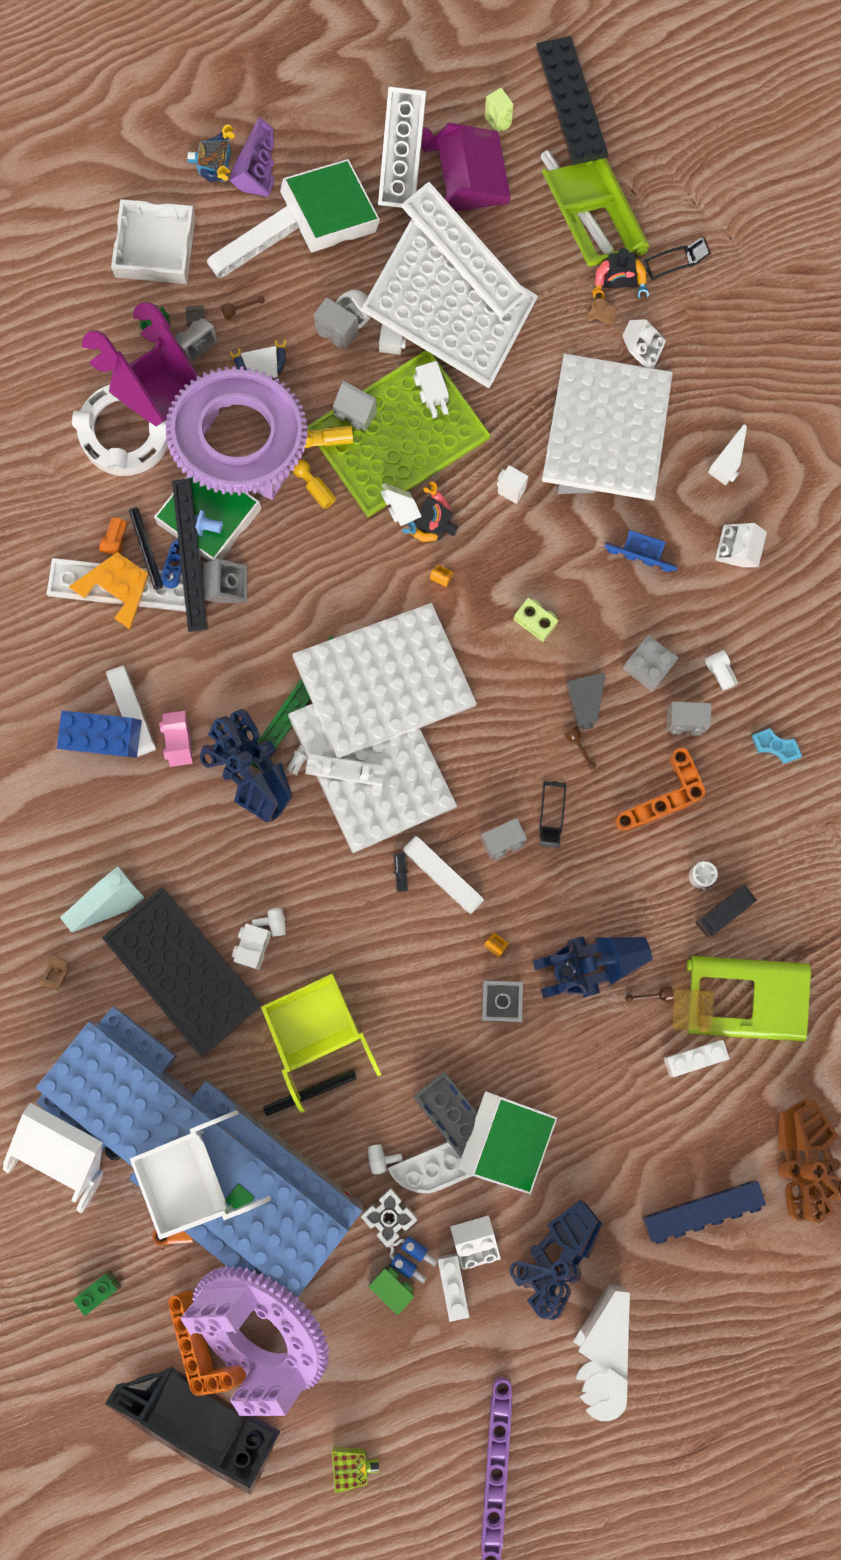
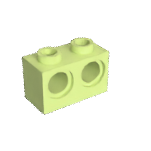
(499, 110)
(531, 623)

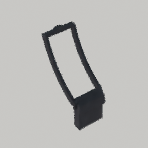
(694, 252)
(549, 835)

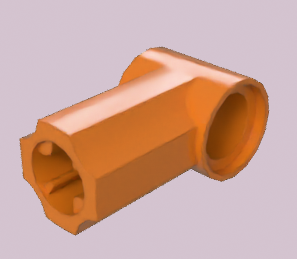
(113, 541)
(181, 1237)

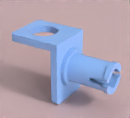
(204, 523)

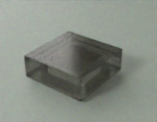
(194, 313)

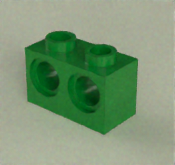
(97, 1293)

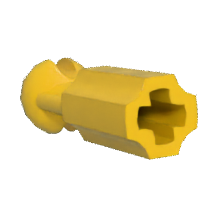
(329, 436)
(314, 485)

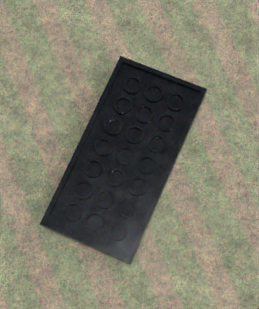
(182, 971)

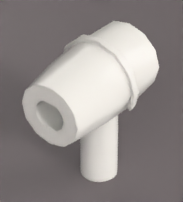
(275, 920)
(378, 1160)

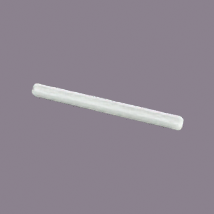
(586, 217)

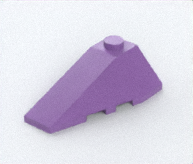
(254, 163)

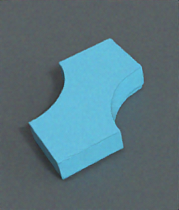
(784, 749)

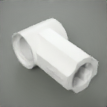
(720, 666)

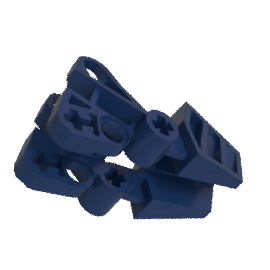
(262, 793)
(619, 956)
(577, 1233)

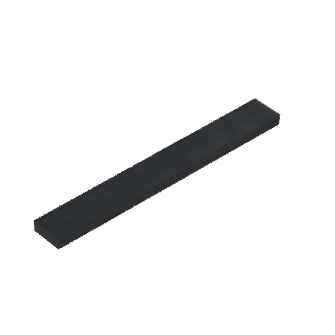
(189, 555)

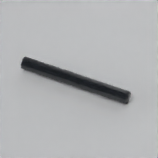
(146, 548)
(310, 1092)

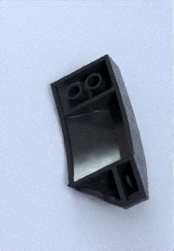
(197, 1427)

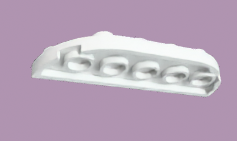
(429, 1170)

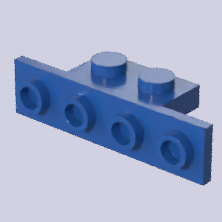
(643, 548)

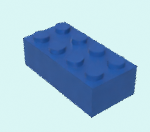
(99, 734)

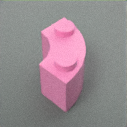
(177, 738)

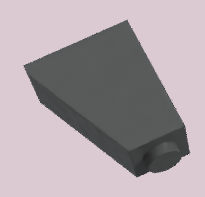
(585, 699)

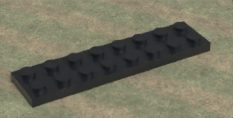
(571, 100)

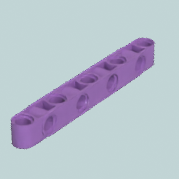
(496, 1458)

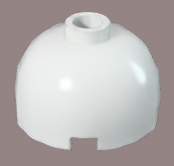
(353, 302)

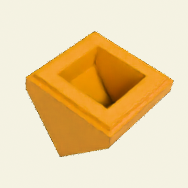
(441, 575)
(496, 944)

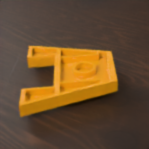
(120, 579)

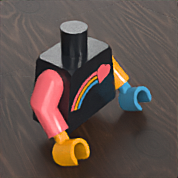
(620, 271)
(434, 518)

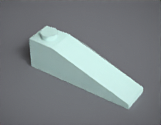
(108, 898)

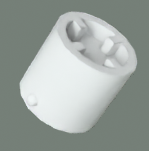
(703, 875)

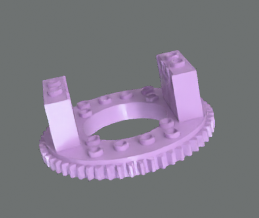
(199, 406)
(272, 1379)

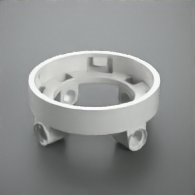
(116, 460)

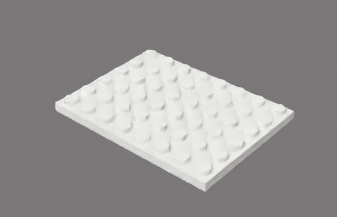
(440, 310)
(608, 427)
(384, 680)
(371, 813)

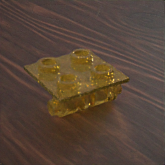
(693, 1010)

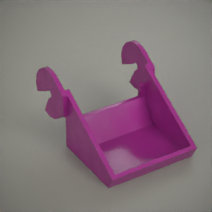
(470, 166)
(154, 378)

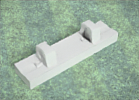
(345, 769)

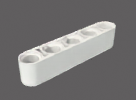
(130, 706)
(443, 874)

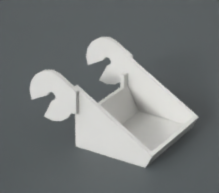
(58, 1152)
(183, 1185)
(605, 1342)

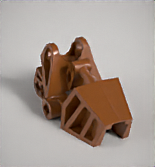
(808, 1130)

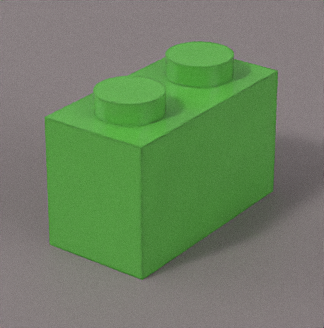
(392, 1290)

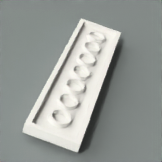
(464, 250)
(66, 572)

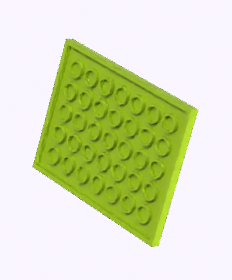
(403, 439)

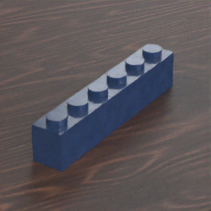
(703, 1211)

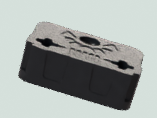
(726, 911)

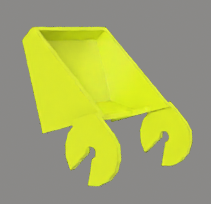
(310, 1026)

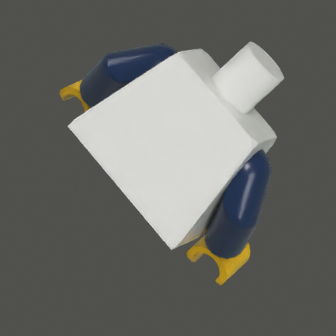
(265, 360)

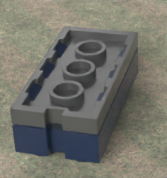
(448, 1111)

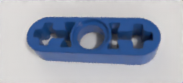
(168, 569)

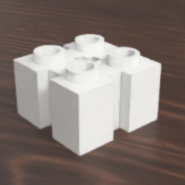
(252, 946)
(389, 1229)

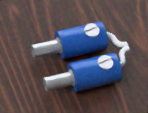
(405, 1266)

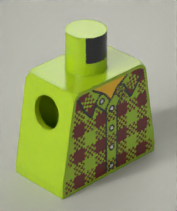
(351, 1468)

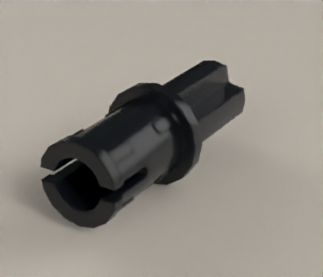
(400, 872)

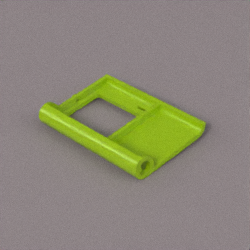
(589, 188)
(778, 997)

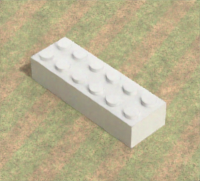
(401, 145)

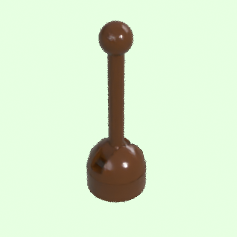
(229, 310)
(573, 736)
(664, 994)

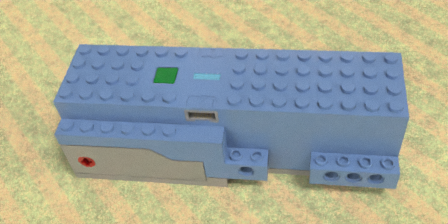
(119, 1092)

